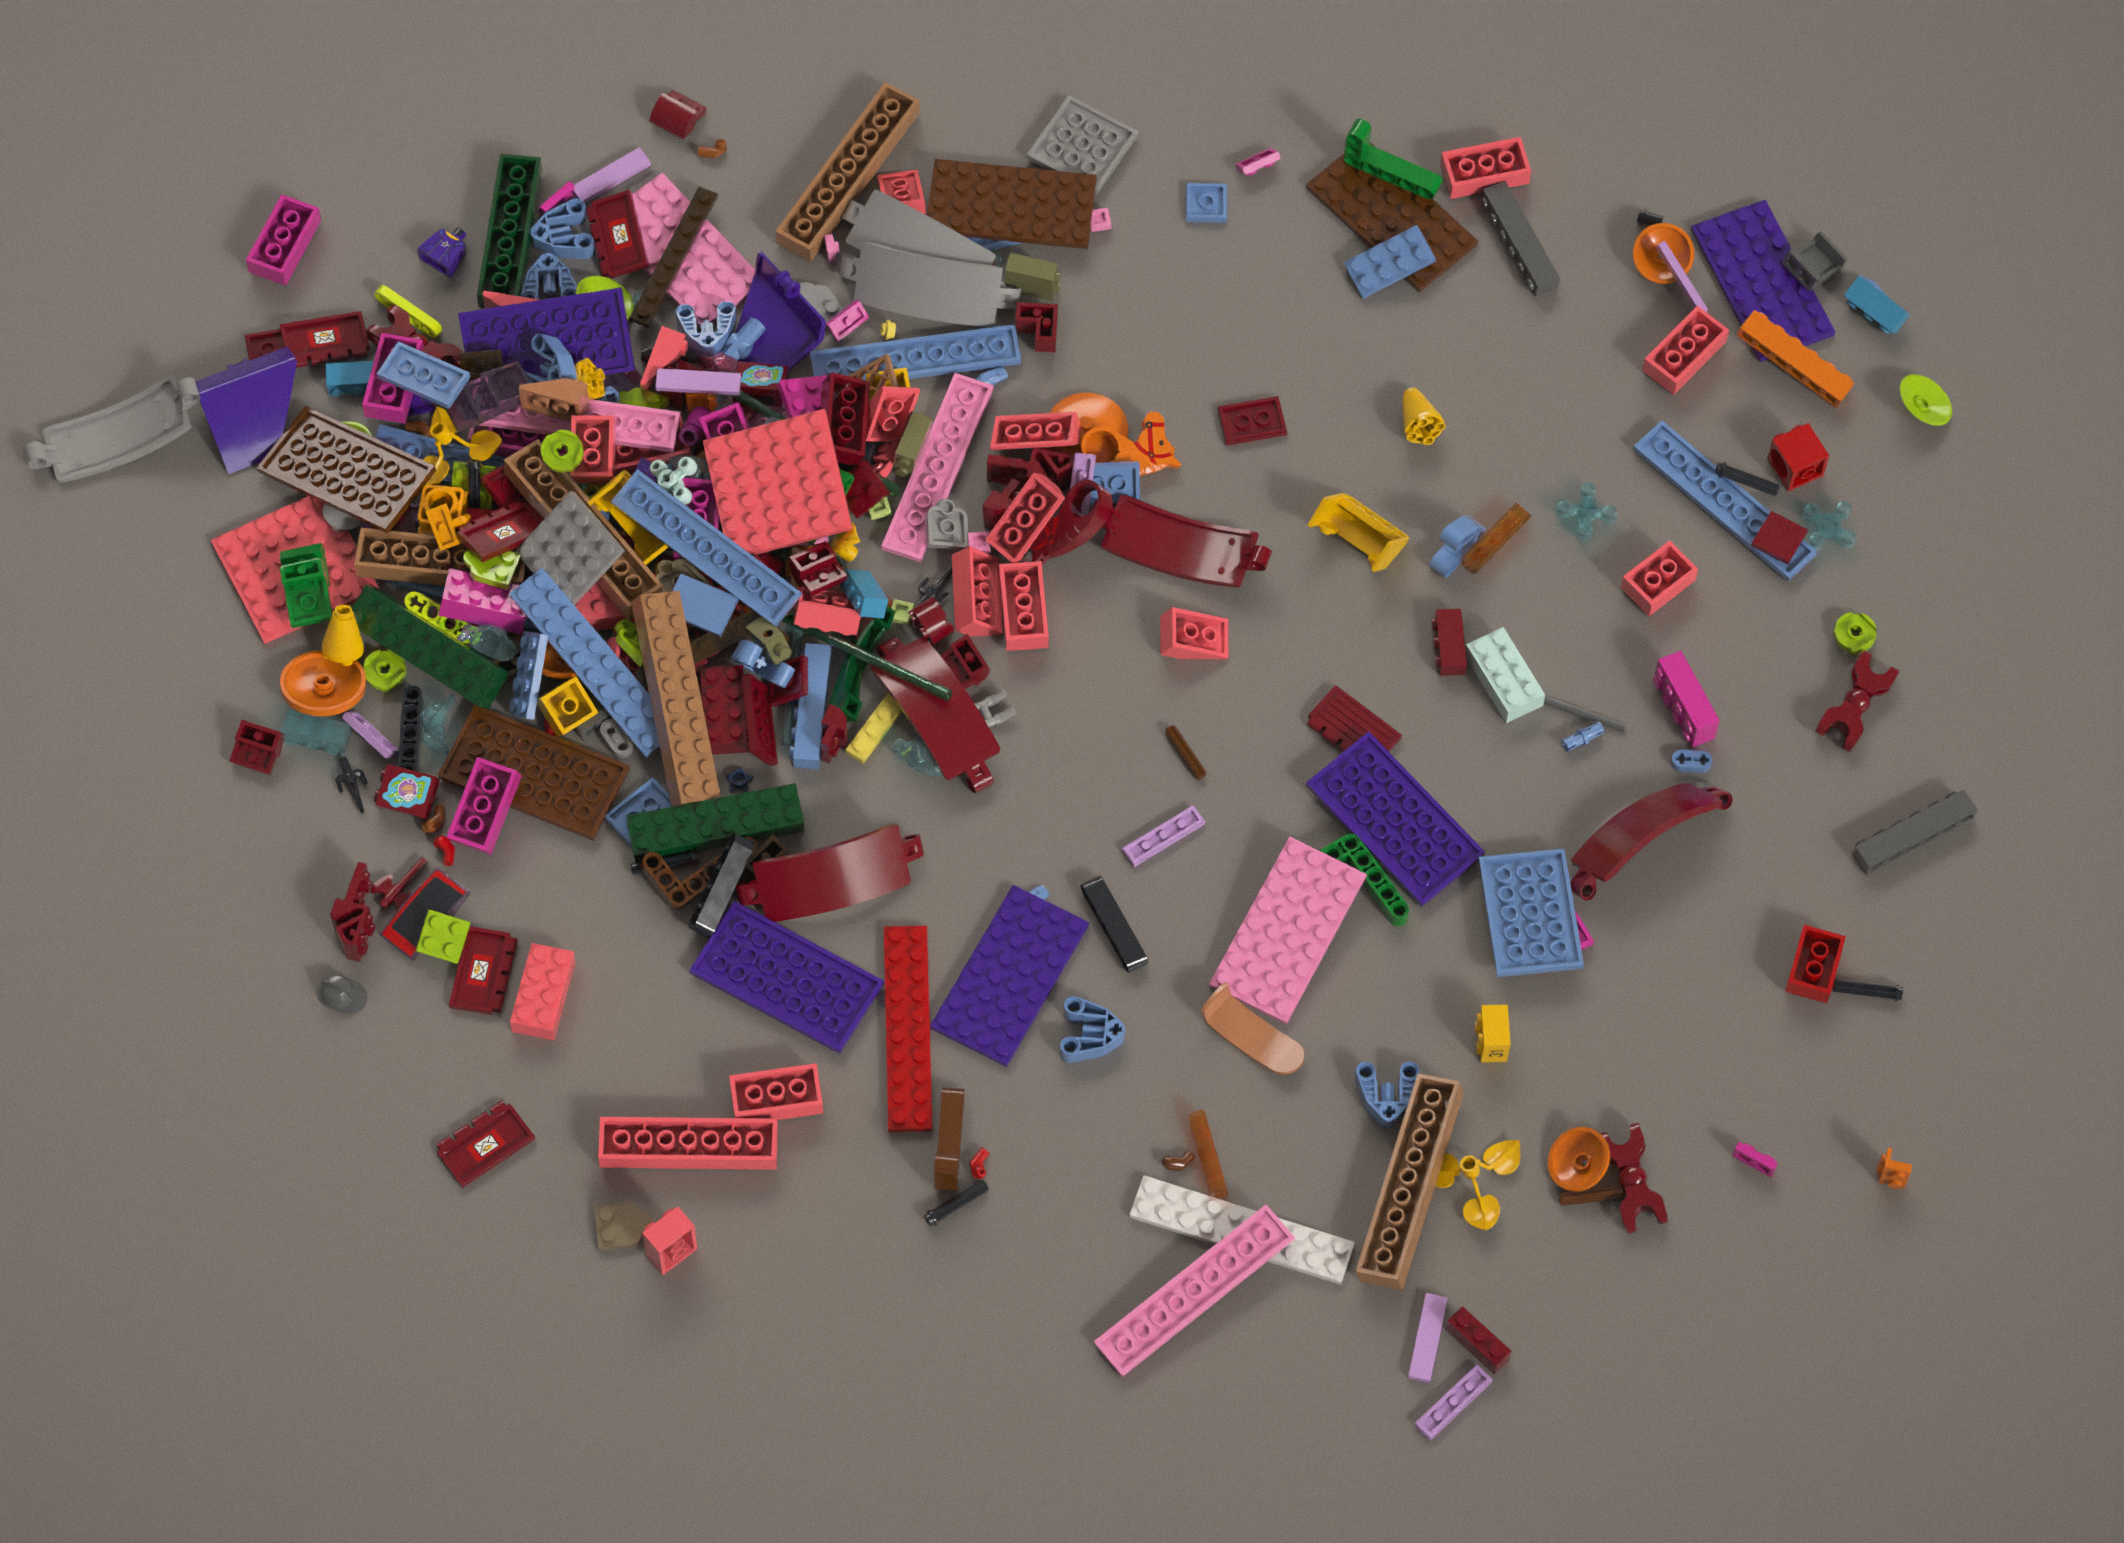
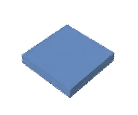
(1206, 202)

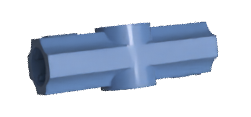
(741, 343)

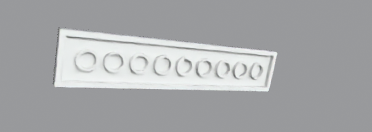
(1213, 1219)

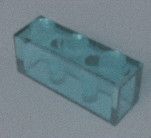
(316, 733)

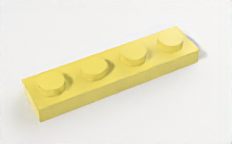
(874, 729)

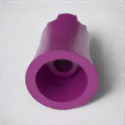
(692, 429)

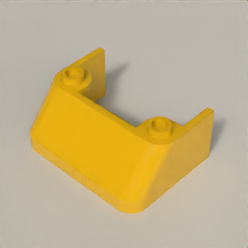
(1361, 527)
(646, 544)

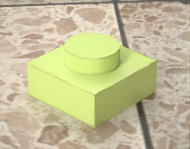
(880, 510)
(902, 608)

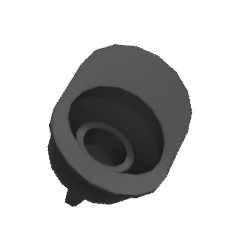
(341, 994)

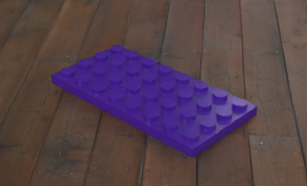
(1746, 260)
(585, 323)
(1395, 819)
(1009, 975)
(786, 977)

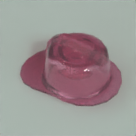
(718, 363)

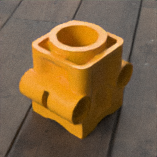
(438, 495)

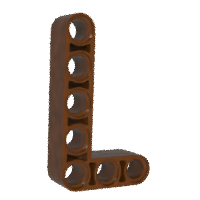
(675, 885)
(949, 1139)

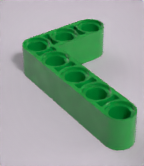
(1387, 166)
(1373, 870)

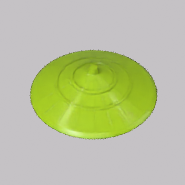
(599, 283)
(1925, 399)

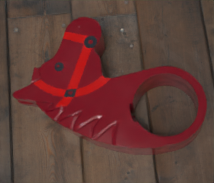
(1069, 527)

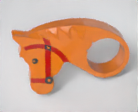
(1150, 447)

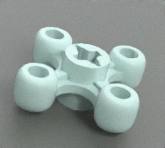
(672, 480)

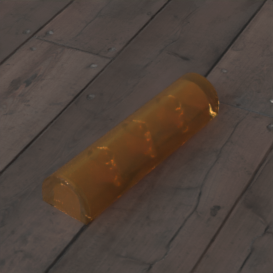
(1495, 538)
(1207, 1154)

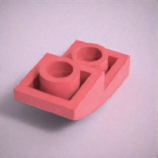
(884, 458)

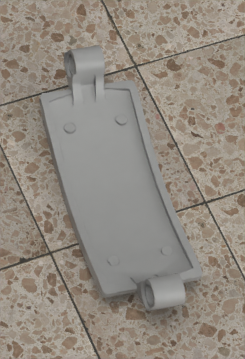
(906, 229)
(928, 286)
(116, 433)

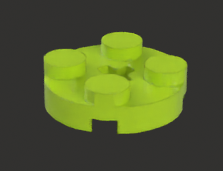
(568, 461)
(1850, 643)
(384, 659)

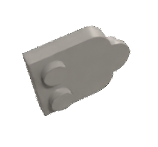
(821, 299)
(946, 526)

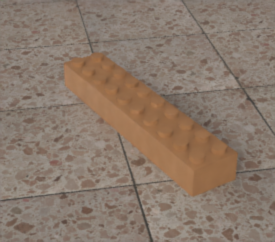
(847, 171)
(545, 490)
(675, 698)
(1410, 1182)

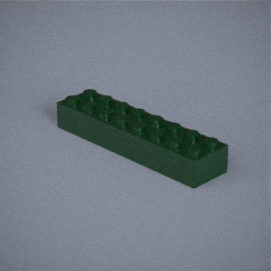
(510, 225)
(428, 647)
(712, 821)

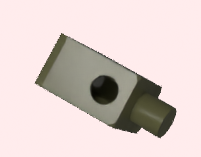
(774, 644)

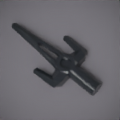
(930, 591)
(349, 777)

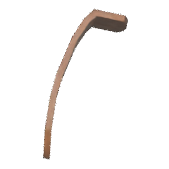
(1251, 1033)

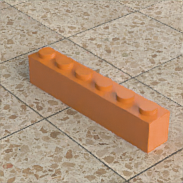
(1795, 358)

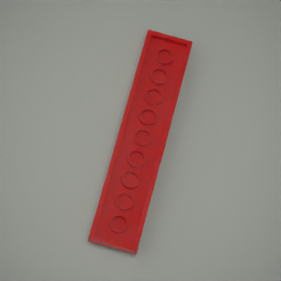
(907, 1029)

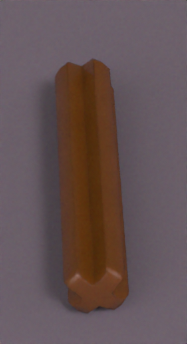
(1185, 752)
(1591, 1195)

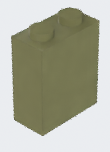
(1033, 276)
(911, 444)

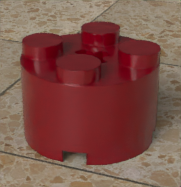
(931, 621)

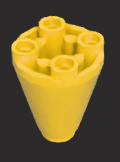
(592, 376)
(1420, 418)
(342, 638)

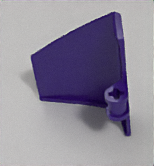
(788, 318)
(248, 406)

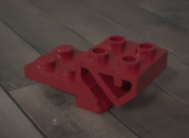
(1052, 464)
(351, 917)

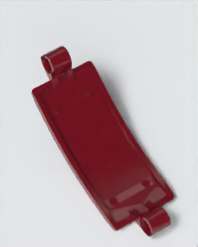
(1181, 544)
(950, 729)
(1636, 827)
(832, 875)

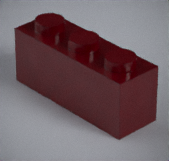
(1449, 642)
(1478, 1340)

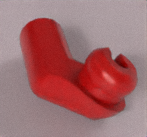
(976, 1163)

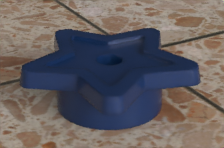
(738, 774)

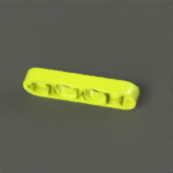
(417, 317)
(438, 621)

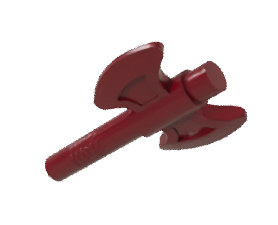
(393, 893)

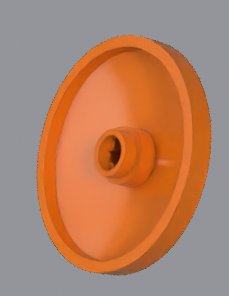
(1093, 411)
(321, 685)

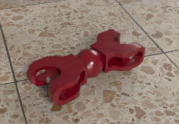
(401, 326)
(1857, 701)
(1633, 1180)

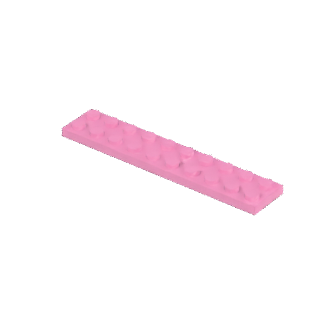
(634, 424)
(937, 464)
(1194, 1290)

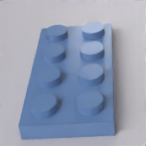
(1390, 261)
(423, 375)
(529, 675)

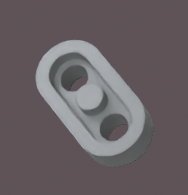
(617, 739)

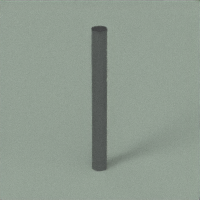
(1584, 713)

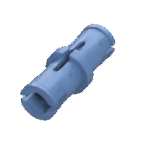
(1582, 736)

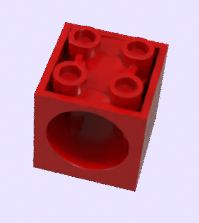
(1798, 456)

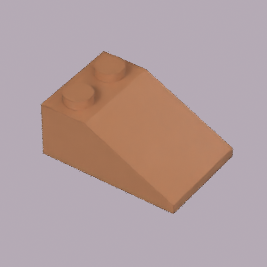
(555, 398)

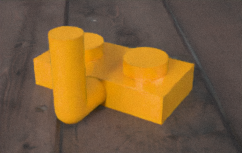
(444, 526)

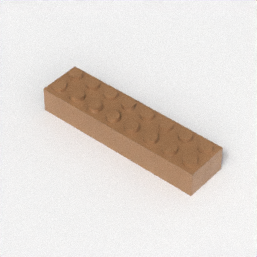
(412, 558)

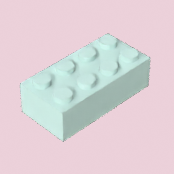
(1504, 675)

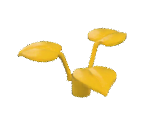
(482, 444)
(841, 544)
(1503, 1158)

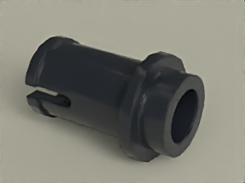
(1649, 218)

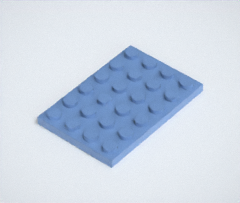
(1530, 912)

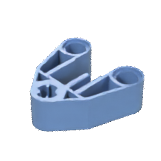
(554, 235)
(548, 269)
(707, 342)
(553, 350)
(1458, 540)
(749, 656)
(1097, 1031)
(1379, 1109)

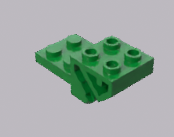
(306, 585)

